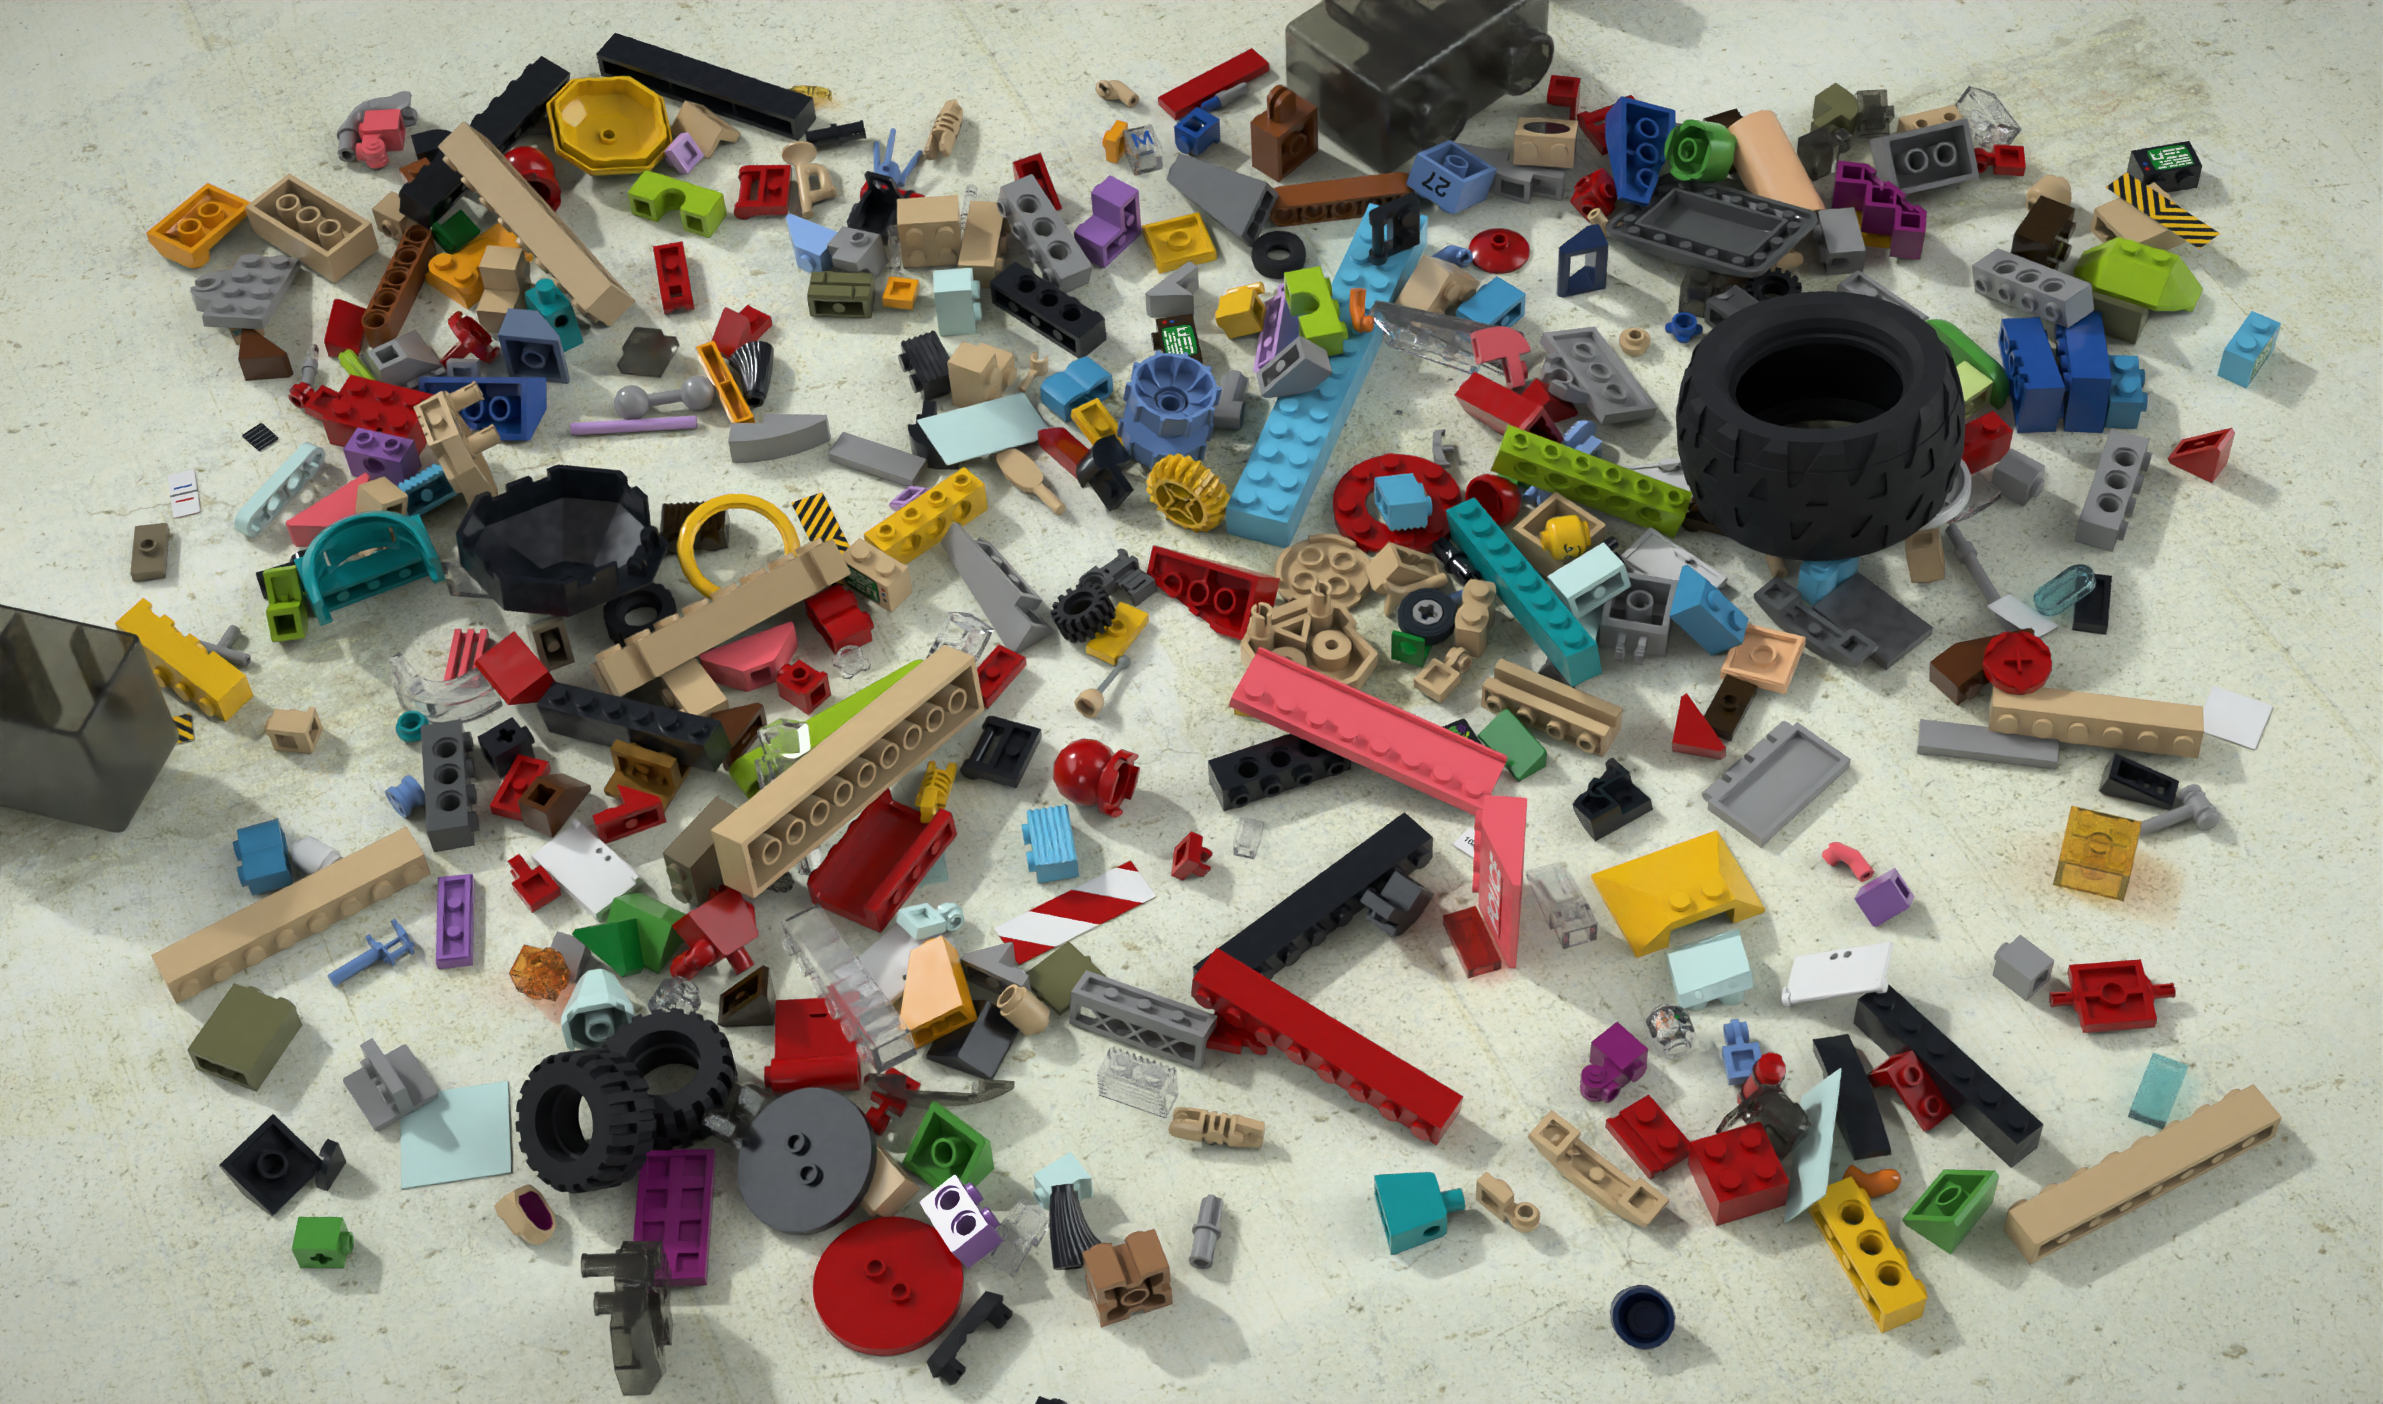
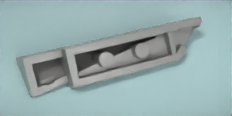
(998, 589)

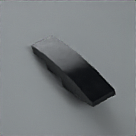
(1856, 1106)

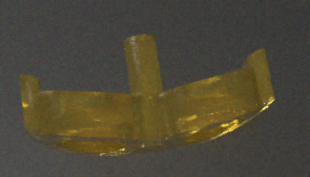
(813, 90)

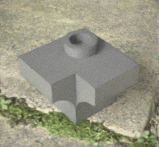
(858, 251)

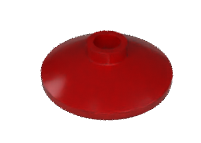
(1499, 250)

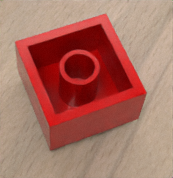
(1738, 1173)

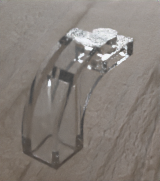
(441, 701)

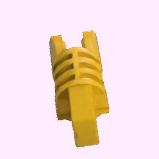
(935, 790)

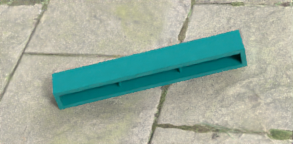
(1524, 592)

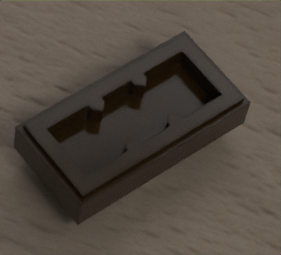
(1730, 706)

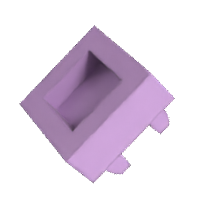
(683, 153)

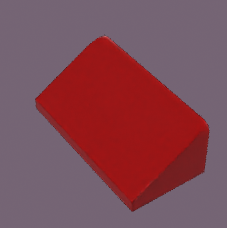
(344, 328)
(1062, 447)

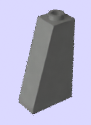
(1225, 195)

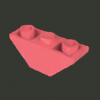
(313, 520)
(752, 659)

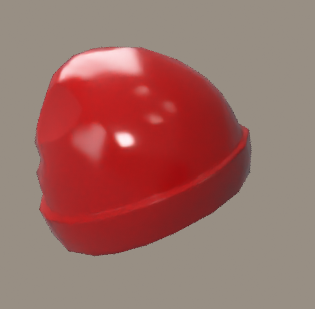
(1497, 496)

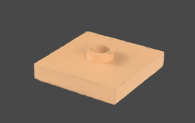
(1765, 658)

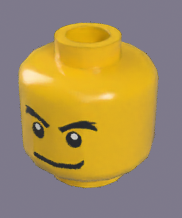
(1565, 537)

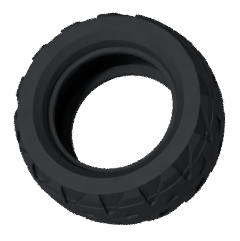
(1830, 487)

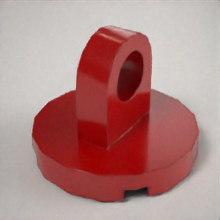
(471, 339)
(2017, 662)

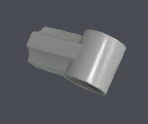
(1232, 401)

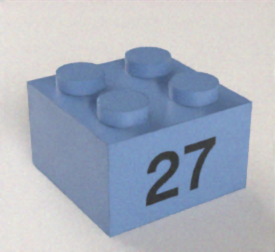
(1451, 177)

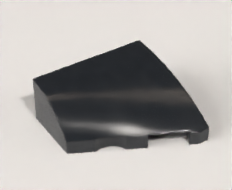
(1610, 802)

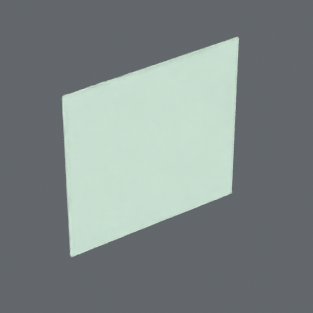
(457, 1137)

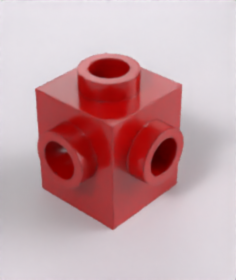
(1594, 192)

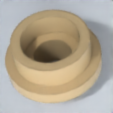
(1634, 341)

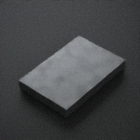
(1875, 615)

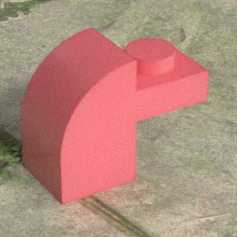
(1503, 345)

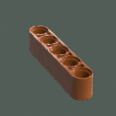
(1336, 198)
(399, 286)

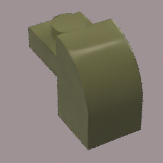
(1835, 110)

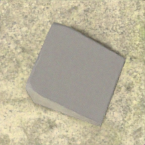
(573, 951)

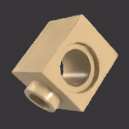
(1925, 556)

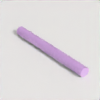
(633, 425)

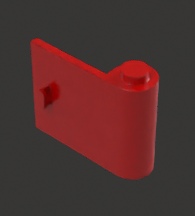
(811, 1050)

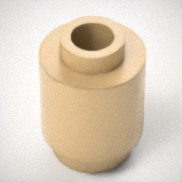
(1023, 1010)

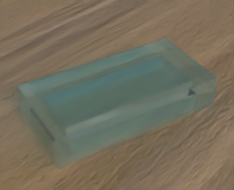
(2158, 1091)

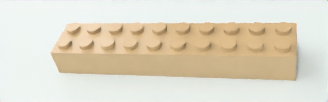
(847, 771)

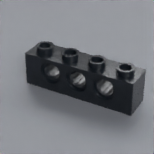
(1048, 310)
(1270, 769)

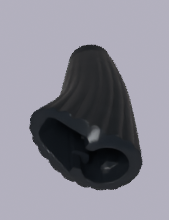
(754, 365)
(1068, 1229)

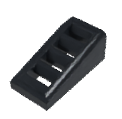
(2117, 783)

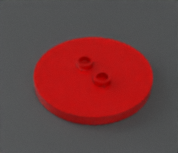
(888, 1286)

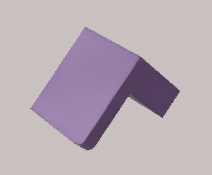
(1884, 897)

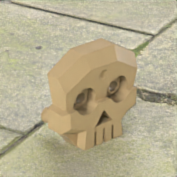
(454, 442)
(1313, 635)

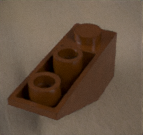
(1960, 670)

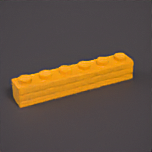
(724, 384)

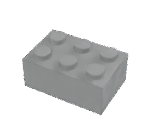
(1926, 156)

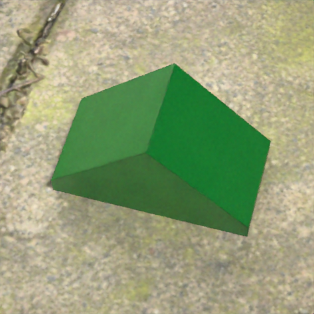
(615, 944)

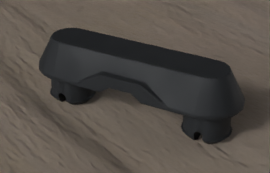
(943, 1360)

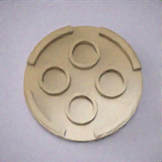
(1327, 559)

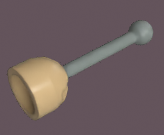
(1091, 701)

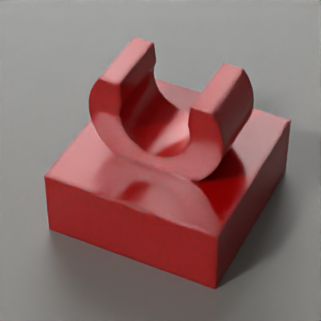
(1188, 856)

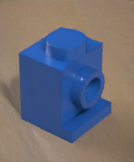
(1193, 137)

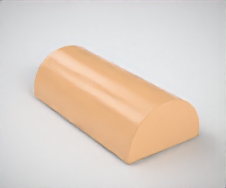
(1770, 162)

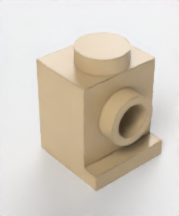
(294, 730)

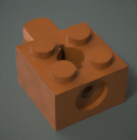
(1284, 134)

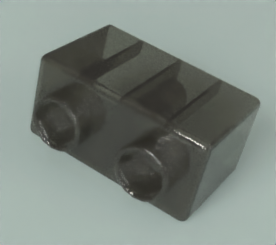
(1412, 71)
(78, 720)

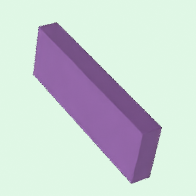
(455, 921)

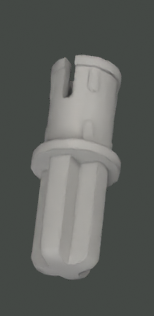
(1206, 1232)

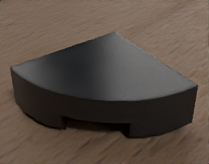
(331, 1165)

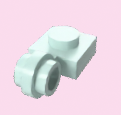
(924, 921)

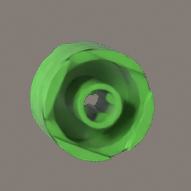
(1700, 151)

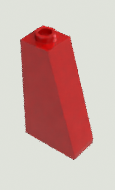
(1502, 407)

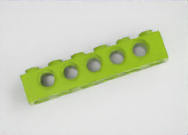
(1591, 481)

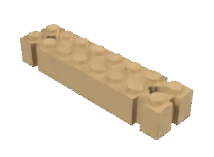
(713, 622)

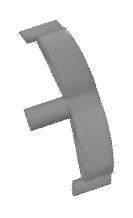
(1438, 450)

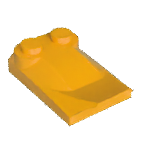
(197, 225)
(459, 273)

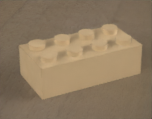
(312, 227)

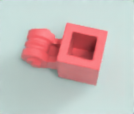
(380, 133)

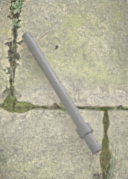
(1967, 555)

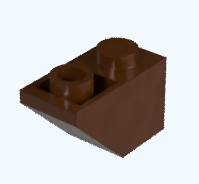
(551, 802)

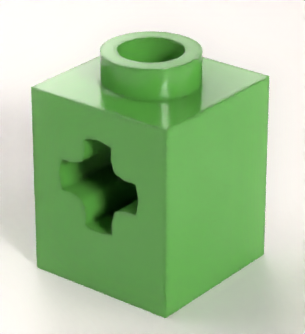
(322, 1242)

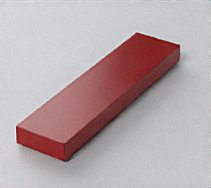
(1225, 76)

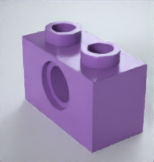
(382, 456)

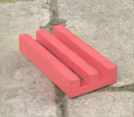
(469, 638)

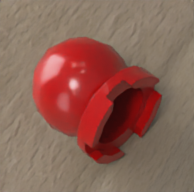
(538, 172)
(1093, 775)

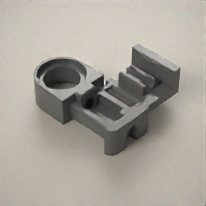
(1125, 573)

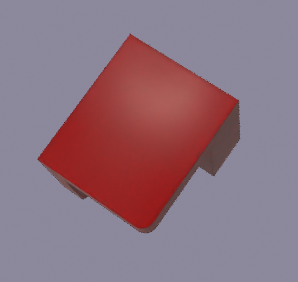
(1564, 92)

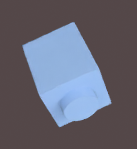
(810, 244)

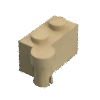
(380, 496)

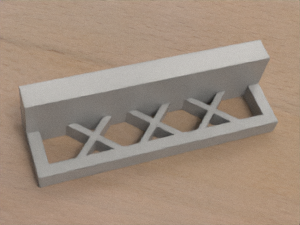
(1141, 1012)

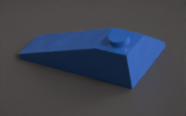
(1636, 146)
(509, 403)

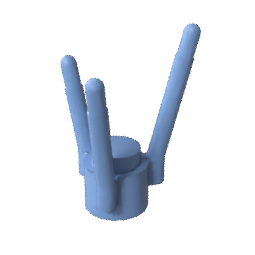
(890, 167)

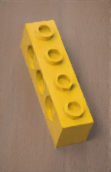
(929, 517)
(1886, 1304)

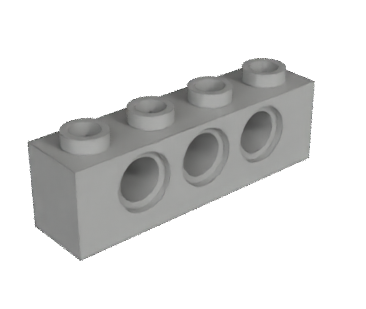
(1027, 196)
(2033, 287)
(2112, 490)

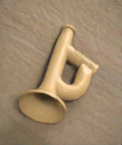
(800, 155)

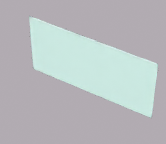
(983, 428)
(1813, 1155)

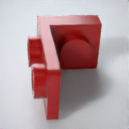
(1914, 1088)

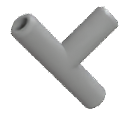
(224, 645)

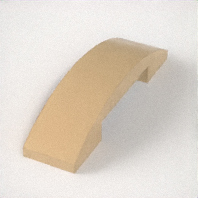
(1595, 1175)

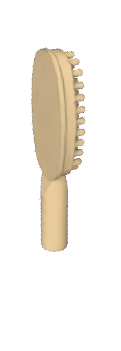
(1027, 476)

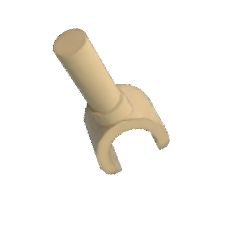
(1037, 368)

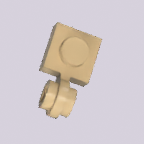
(1441, 679)
(1499, 1200)

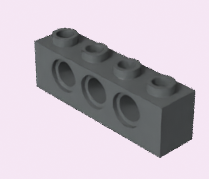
(448, 785)

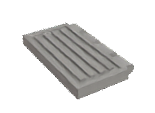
(1774, 781)

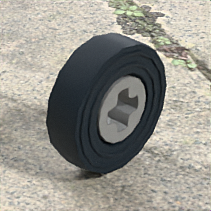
(1435, 628)

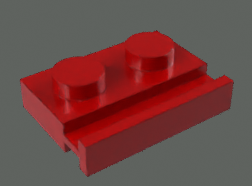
(1649, 1136)

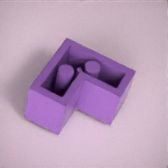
(1113, 222)

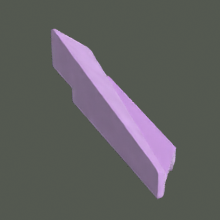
(1278, 329)

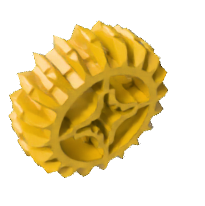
(1187, 493)

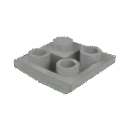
(401, 359)

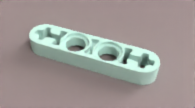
(258, 510)

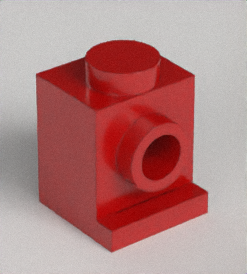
(803, 686)

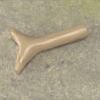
(1397, 593)

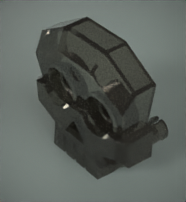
(638, 1311)

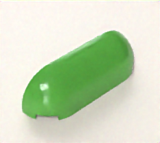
(1967, 350)

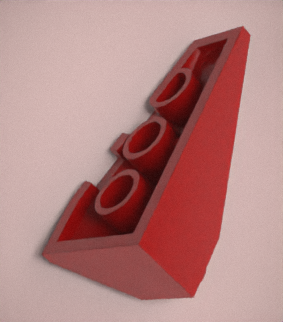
(1212, 589)

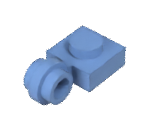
(1737, 1056)

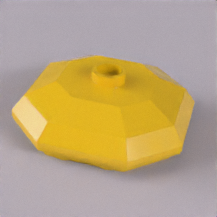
(609, 125)

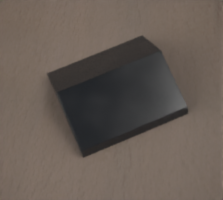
(978, 1045)
(271, 1165)

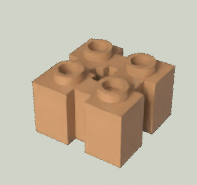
(1127, 1277)

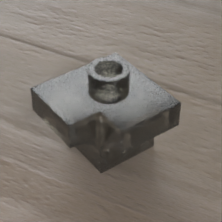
(647, 352)

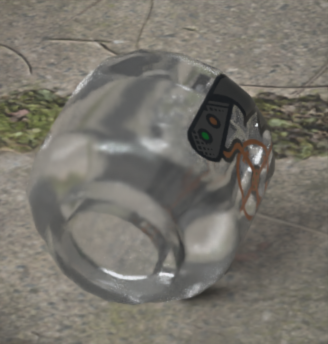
(677, 994)
(1670, 1031)

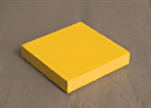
(1179, 241)

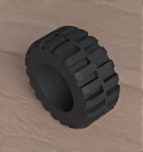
(685, 1040)
(552, 1127)

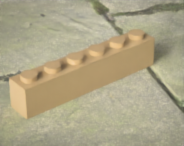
(2100, 720)

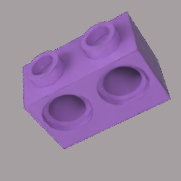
(962, 1221)

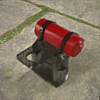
(1765, 1101)

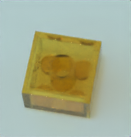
(2097, 853)

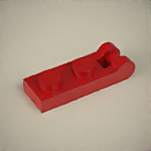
(673, 277)

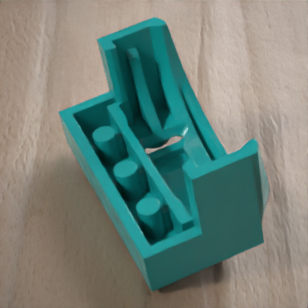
(403, 561)

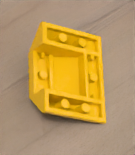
(1674, 890)

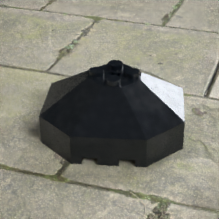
(561, 541)

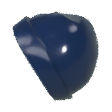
(1642, 1317)

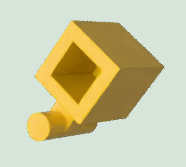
(1241, 310)

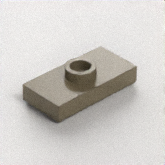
(150, 552)

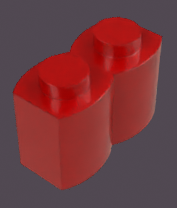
(838, 618)

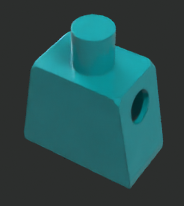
(554, 305)
(1414, 1208)

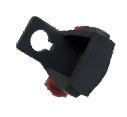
(878, 205)

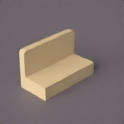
(703, 127)

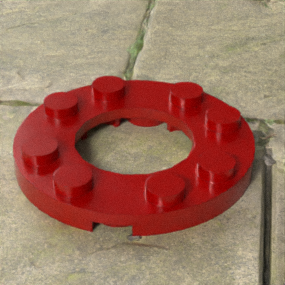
(1370, 535)

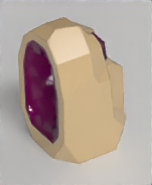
(527, 1214)

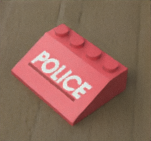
(1499, 868)

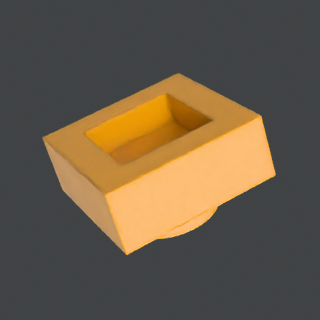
(1114, 141)
(901, 293)

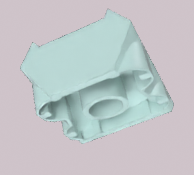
(1710, 970)

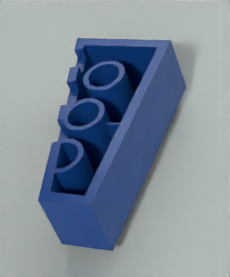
(2084, 373)
(2032, 374)

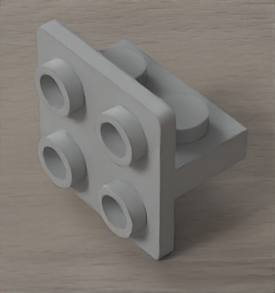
(389, 1084)

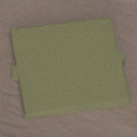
(1058, 975)

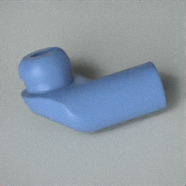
(1454, 254)

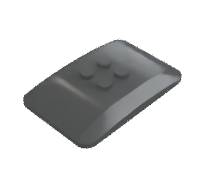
(1712, 227)

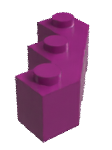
(1882, 208)

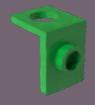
(454, 232)
(1409, 648)

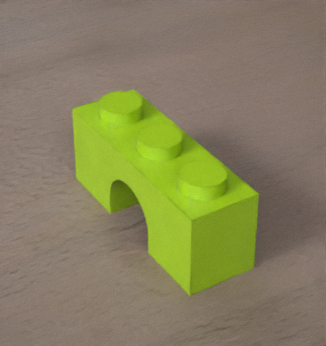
(657, 194)
(1311, 295)

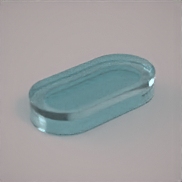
(2064, 590)

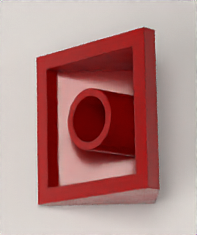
(515, 671)

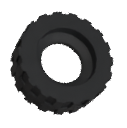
(650, 596)

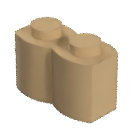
(1475, 617)

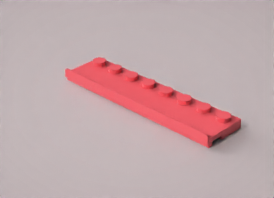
(1368, 731)

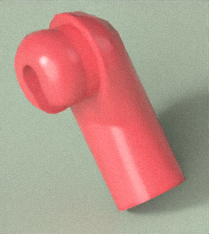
(1850, 856)

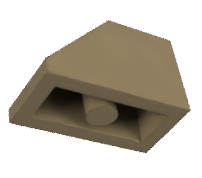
(550, 642)

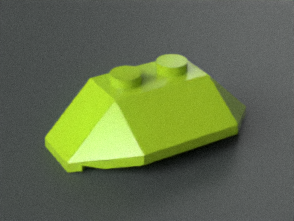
(2139, 275)

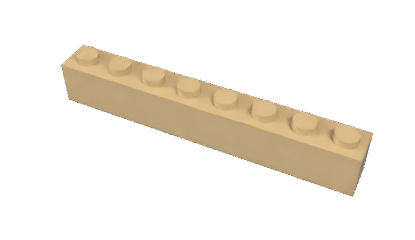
(291, 915)
(2141, 1173)

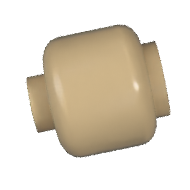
(2051, 187)

